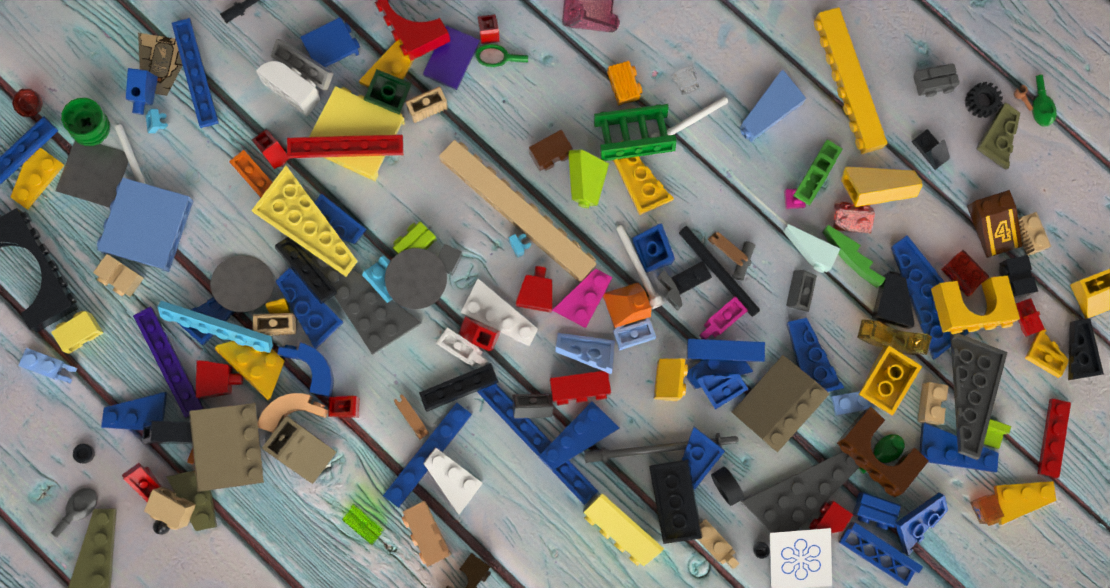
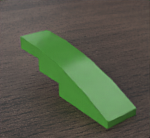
(818, 172)
(851, 257)

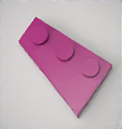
(584, 299)

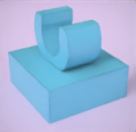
(153, 121)
(517, 245)

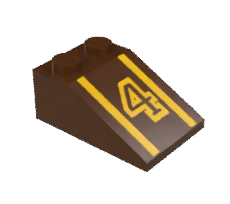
(996, 223)

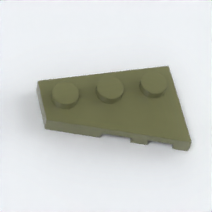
(999, 136)

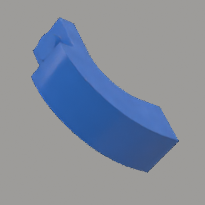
(322, 374)

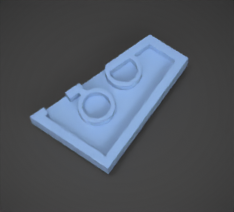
(588, 350)

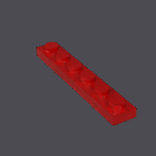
(345, 146)

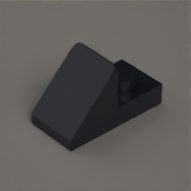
(933, 151)

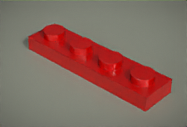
(1054, 438)

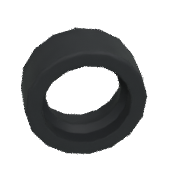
(727, 486)

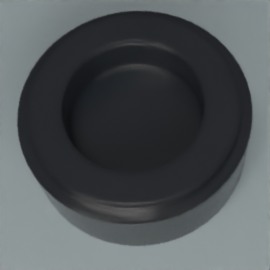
(83, 453)

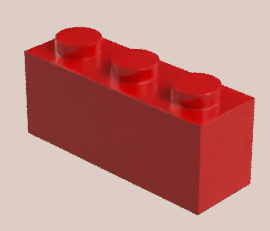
(580, 387)

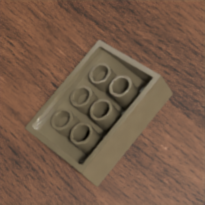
(780, 403)
(226, 447)

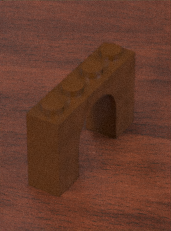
(857, 444)

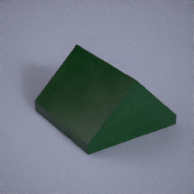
(387, 91)

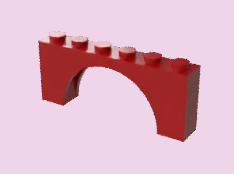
(415, 37)

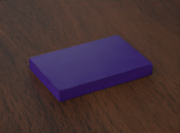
(452, 59)

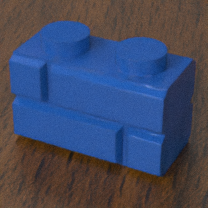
(876, 510)

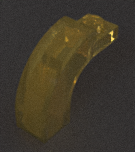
(881, 336)

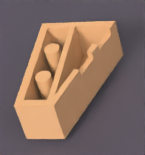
(425, 533)

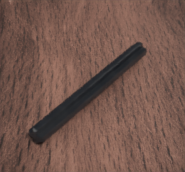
(718, 270)

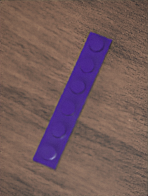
(168, 361)

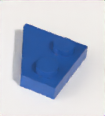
(722, 387)

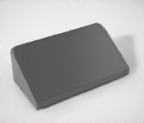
(801, 290)
(532, 405)

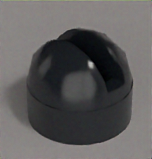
(163, 530)
(761, 554)

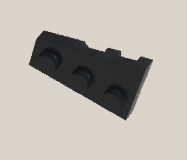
(1083, 351)

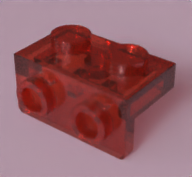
(853, 218)
(966, 272)

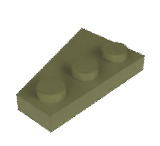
(186, 487)

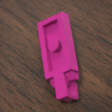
(723, 318)

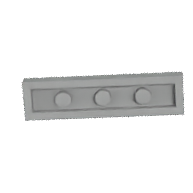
(305, 65)

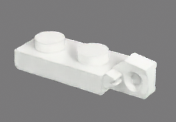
(461, 348)

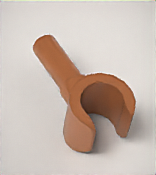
(1019, 95)

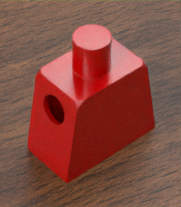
(536, 292)
(215, 379)

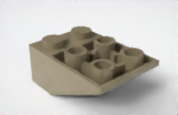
(299, 449)

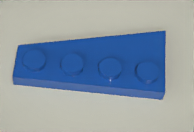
(315, 318)

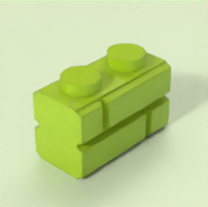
(417, 237)

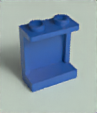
(330, 43)

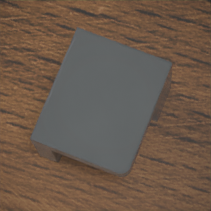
(450, 258)

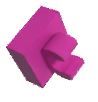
(792, 202)

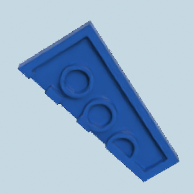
(811, 356)
(583, 432)
(942, 449)

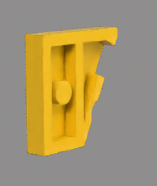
(1047, 355)

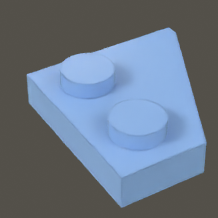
(634, 333)

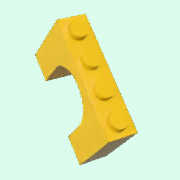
(955, 316)

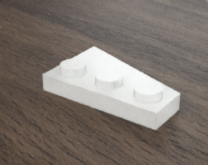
(453, 480)

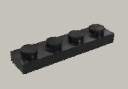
(306, 270)
(458, 387)

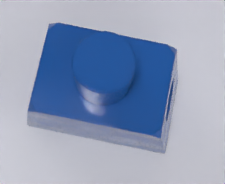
(140, 89)

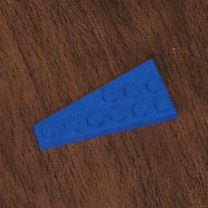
(920, 280)

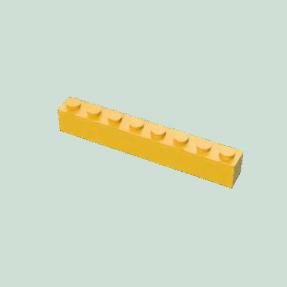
(850, 81)

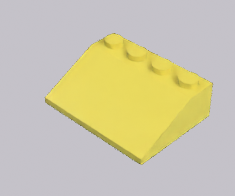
(622, 530)

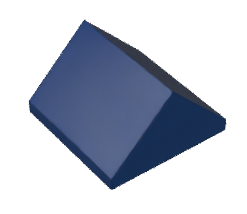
(653, 249)

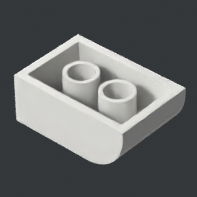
(290, 86)

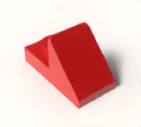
(141, 480)

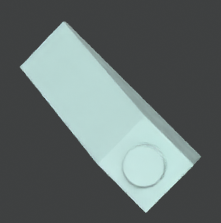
(814, 250)

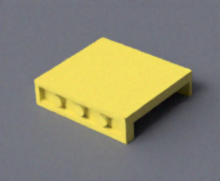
(352, 116)

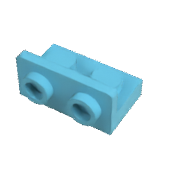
(376, 277)

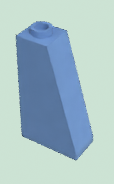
(775, 104)

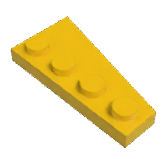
(391, 62)
(641, 184)

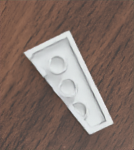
(493, 311)

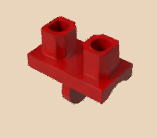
(1029, 317)

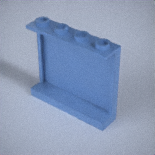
(145, 224)

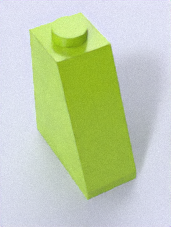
(586, 177)

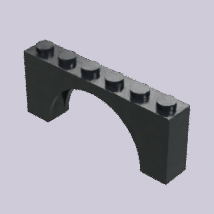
(53, 297)

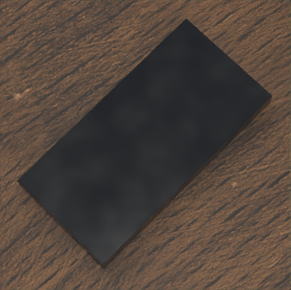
(675, 501)

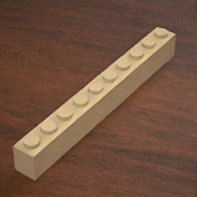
(518, 211)

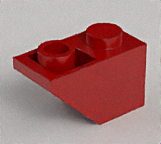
(479, 333)
(832, 517)

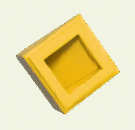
(278, 306)

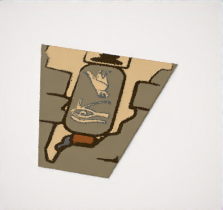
(161, 58)

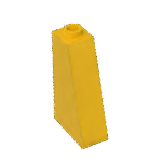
(880, 185)

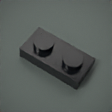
(691, 277)

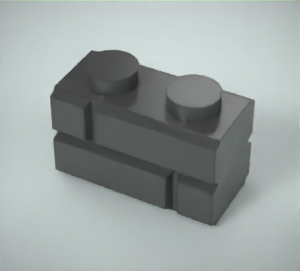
(936, 79)

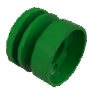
(83, 112)

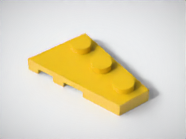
(35, 177)
(1023, 498)

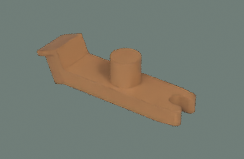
(728, 248)
(411, 417)

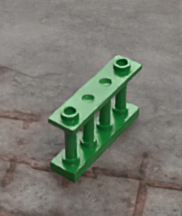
(639, 147)

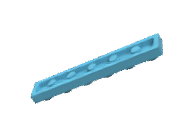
(215, 326)

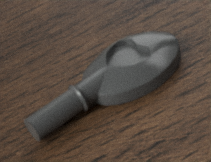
(77, 508)

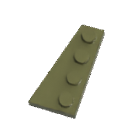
(96, 554)

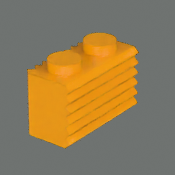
(624, 83)

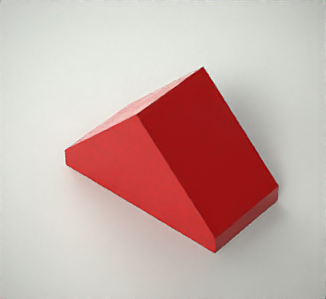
(488, 29)
(344, 406)

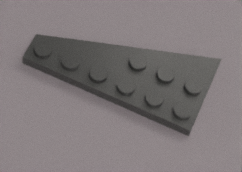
(370, 314)

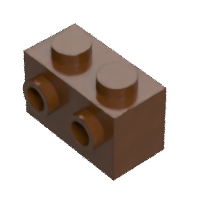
(550, 150)

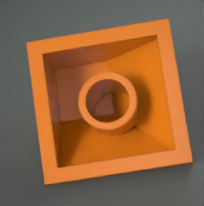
(627, 304)

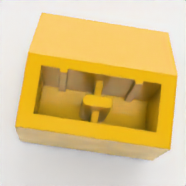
(1093, 293)
(669, 379)

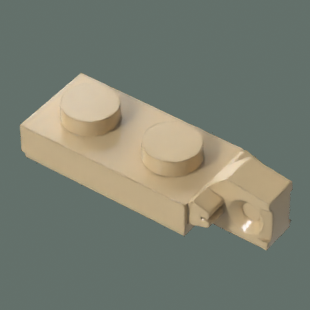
(717, 545)

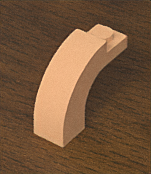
(285, 405)

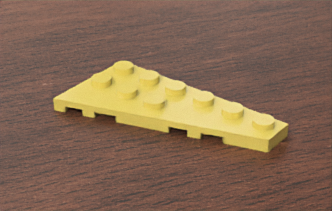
(296, 216)

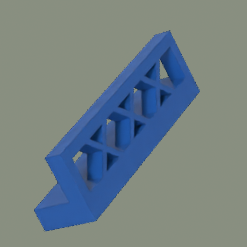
(885, 548)

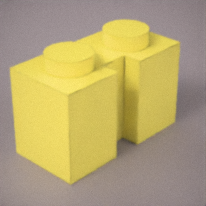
(76, 331)

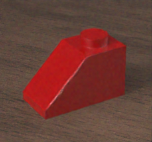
(270, 149)

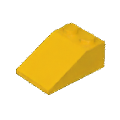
(889, 379)

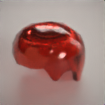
(27, 102)

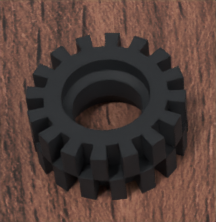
(991, 93)

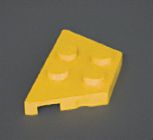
(257, 367)

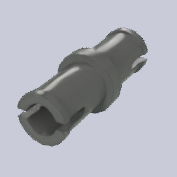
(740, 271)

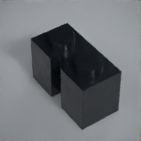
(1019, 275)

